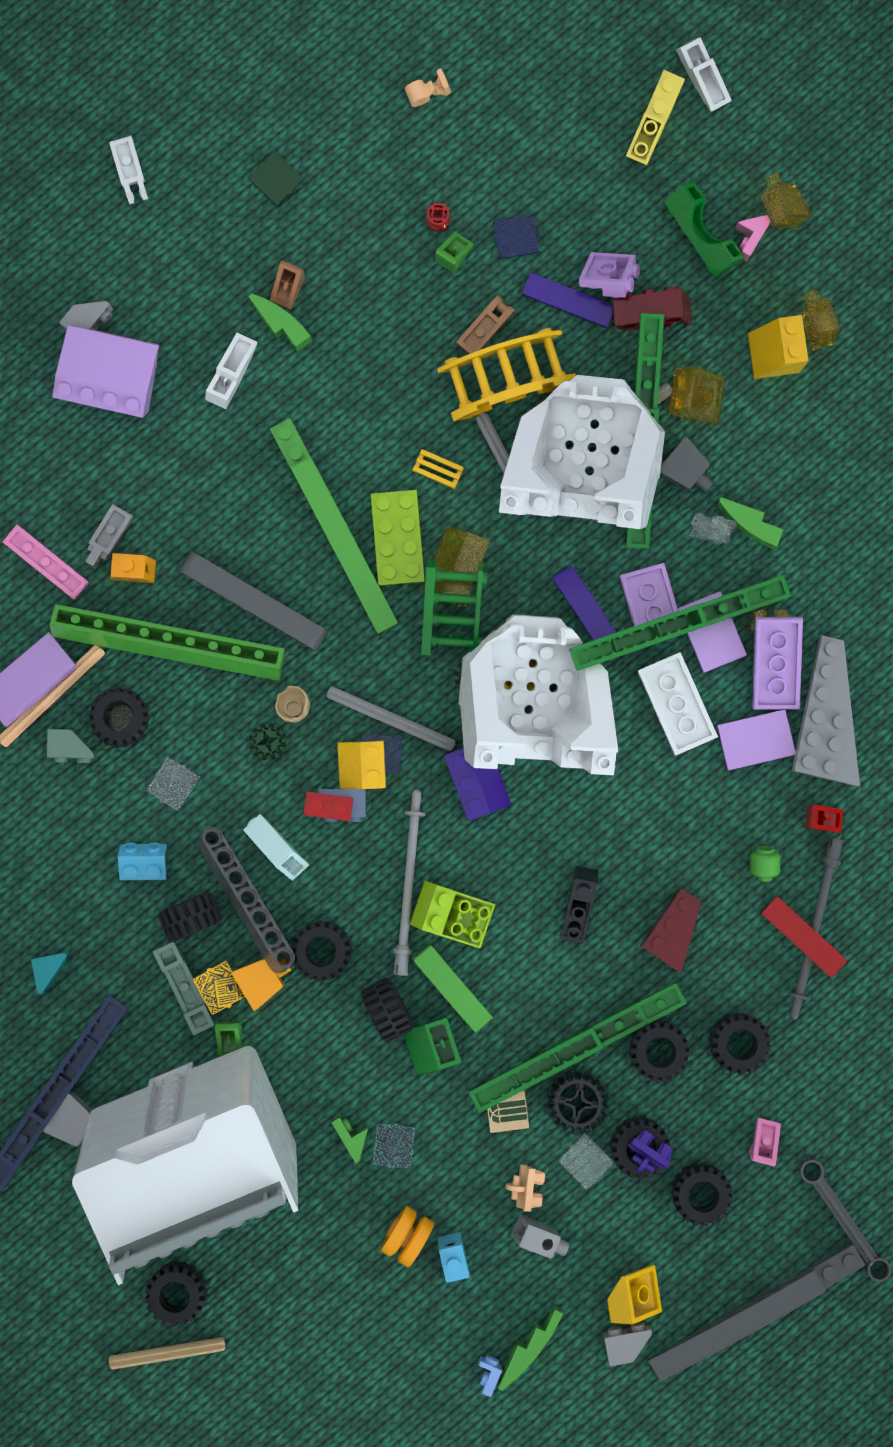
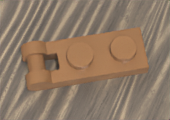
(485, 326)

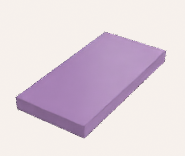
(777, 662)
(32, 677)

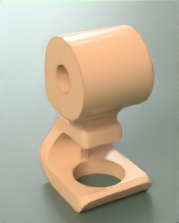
(419, 92)

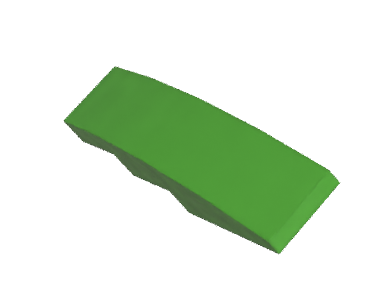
(452, 988)
(525, 1354)

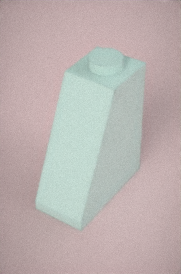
(275, 847)

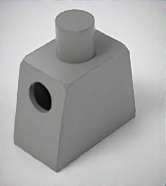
(70, 1120)
(538, 1237)

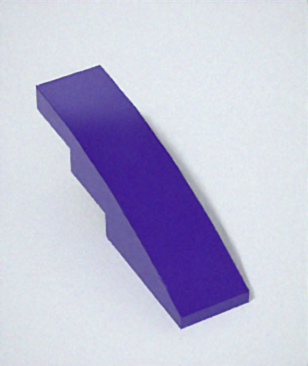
(583, 604)

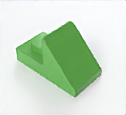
(353, 1143)

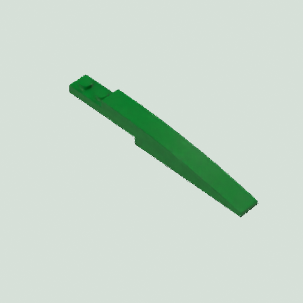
(647, 390)
(679, 623)
(577, 1047)

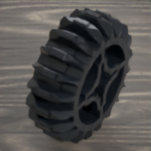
(589, 1104)

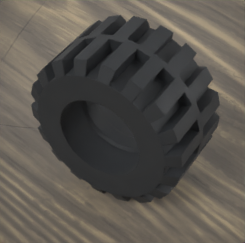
(106, 701)
(190, 917)
(340, 960)
(386, 1009)
(759, 1049)
(673, 1065)
(623, 1135)
(710, 1212)
(162, 1308)

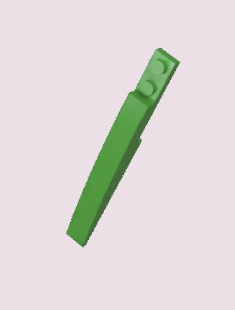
(334, 526)

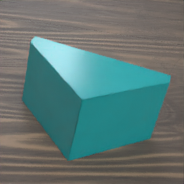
(47, 969)

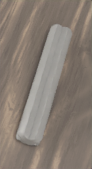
(493, 440)

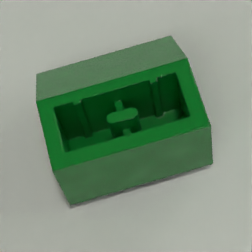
(432, 1046)

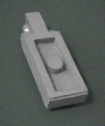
(108, 535)

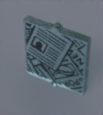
(393, 1145)

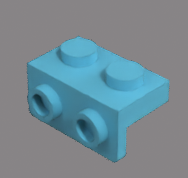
(142, 861)

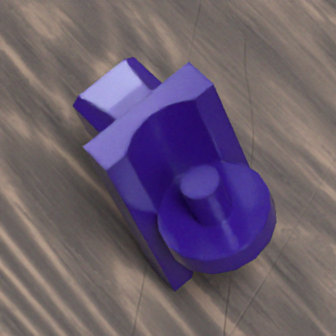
(641, 1146)

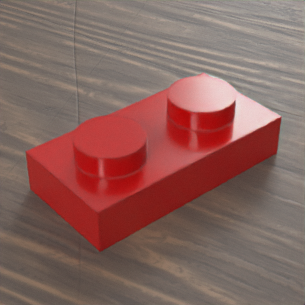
(328, 806)

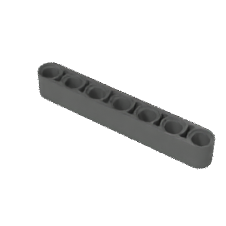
(253, 601)
(246, 911)

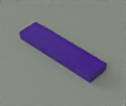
(568, 300)

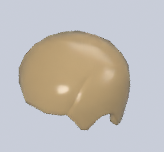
(292, 704)

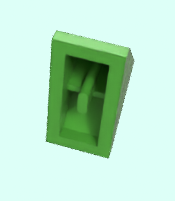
(453, 252)
(228, 1036)

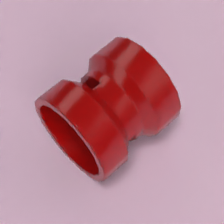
(440, 221)

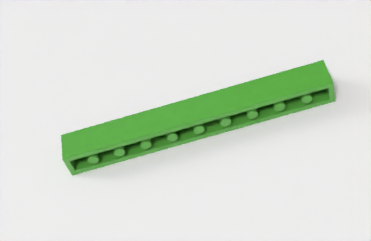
(167, 642)

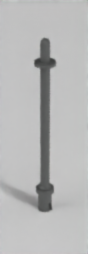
(831, 862)

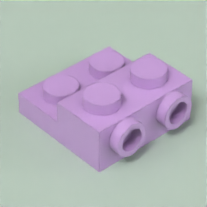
(611, 273)

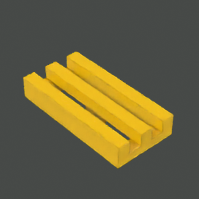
(420, 461)

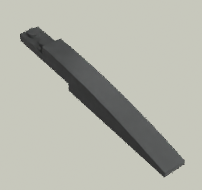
(757, 1313)

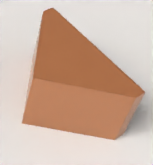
(287, 284)

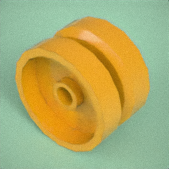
(408, 1237)

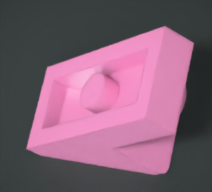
(754, 229)
(765, 1142)

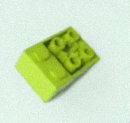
(452, 914)

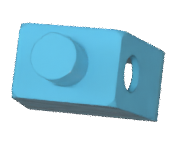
(453, 1257)

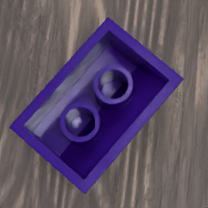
(478, 788)

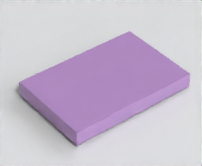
(648, 594)
(715, 643)
(756, 739)

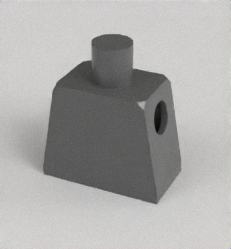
(686, 467)

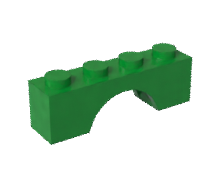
(687, 208)

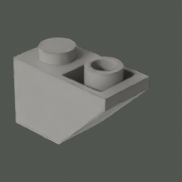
(87, 315)
(625, 1344)

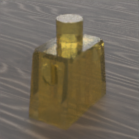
(784, 203)
(820, 321)

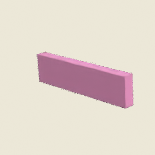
(45, 562)

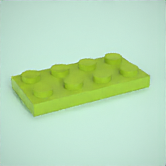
(397, 538)

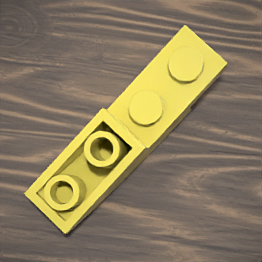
(655, 117)

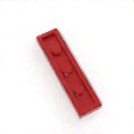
(804, 937)

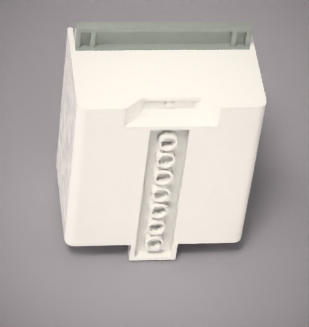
(185, 1160)

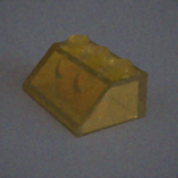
(459, 553)

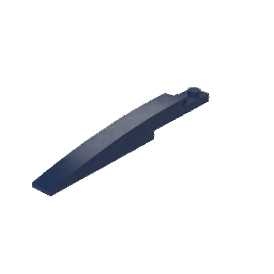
(58, 1087)

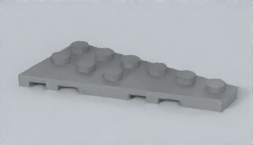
(827, 731)

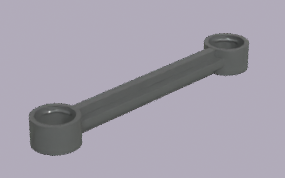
(845, 1220)

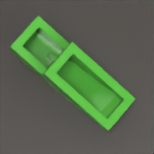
(281, 322)
(750, 523)

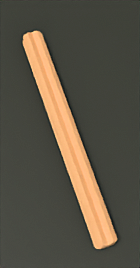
(45, 702)

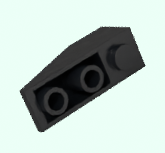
(579, 904)

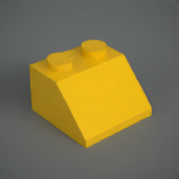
(361, 765)

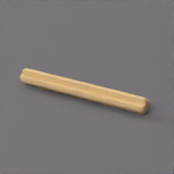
(167, 1353)

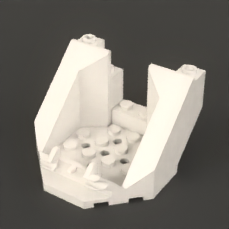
(553, 480)
(564, 726)

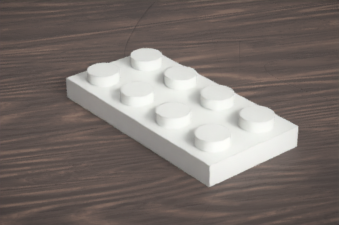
(677, 704)

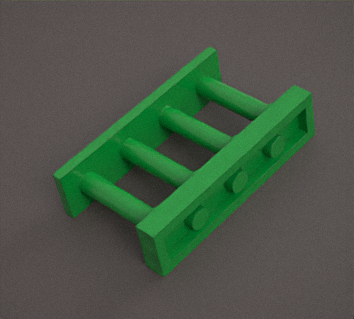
(434, 597)

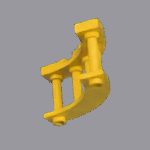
(513, 391)

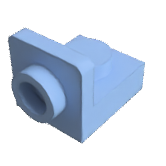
(489, 1378)

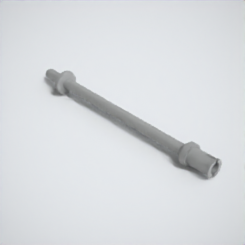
(402, 950)

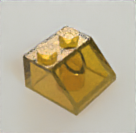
(696, 395)

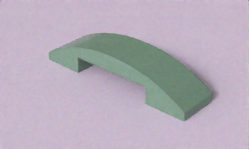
(181, 982)

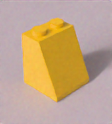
(778, 348)

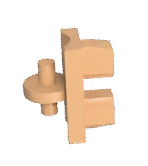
(523, 1188)

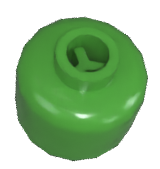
(765, 863)

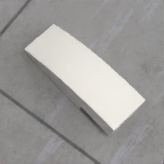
(703, 74)
(230, 371)

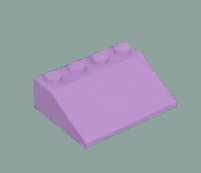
(106, 371)

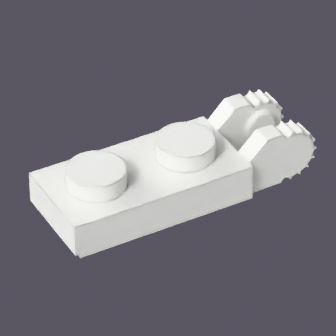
(128, 166)

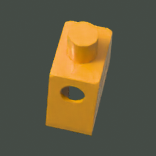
(132, 568)
(259, 982)

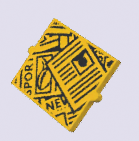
(218, 988)

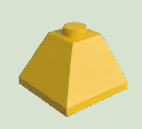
(635, 1297)

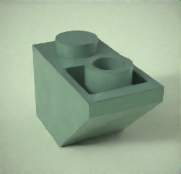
(68, 744)

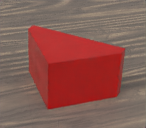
(823, 818)

